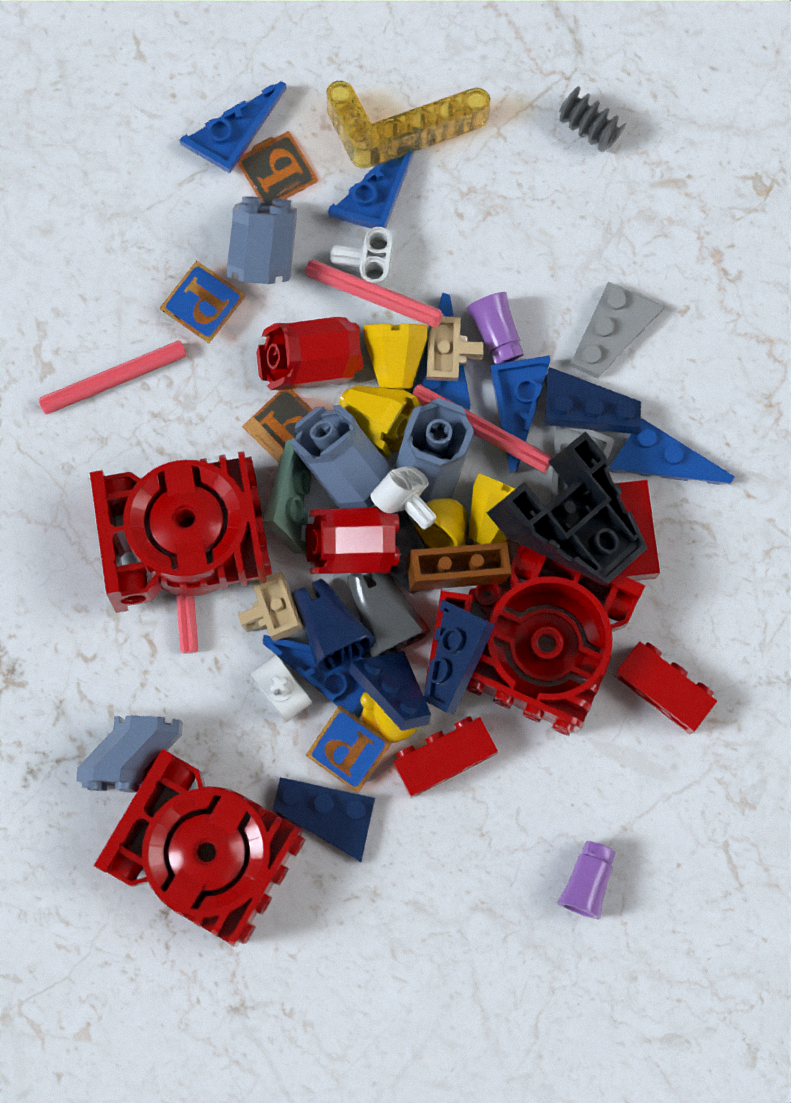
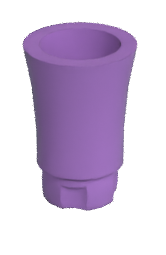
(497, 327)
(588, 881)

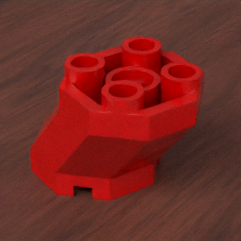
(309, 353)
(352, 541)

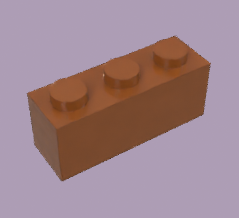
(458, 566)

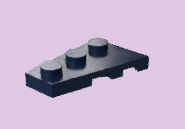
(588, 406)
(456, 657)
(393, 688)
(328, 813)

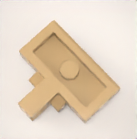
(449, 350)
(273, 610)

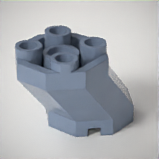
(262, 240)
(437, 446)
(340, 456)
(128, 753)

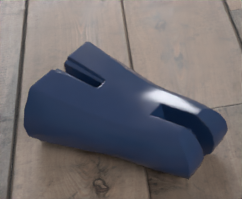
(330, 627)

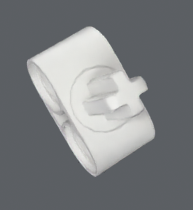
(367, 257)
(401, 492)
(281, 688)

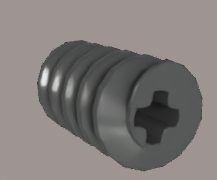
(590, 120)

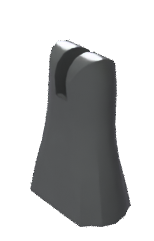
(386, 613)

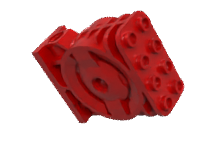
(177, 493)
(569, 702)
(269, 837)

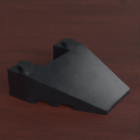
(583, 524)

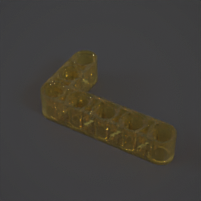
(405, 132)

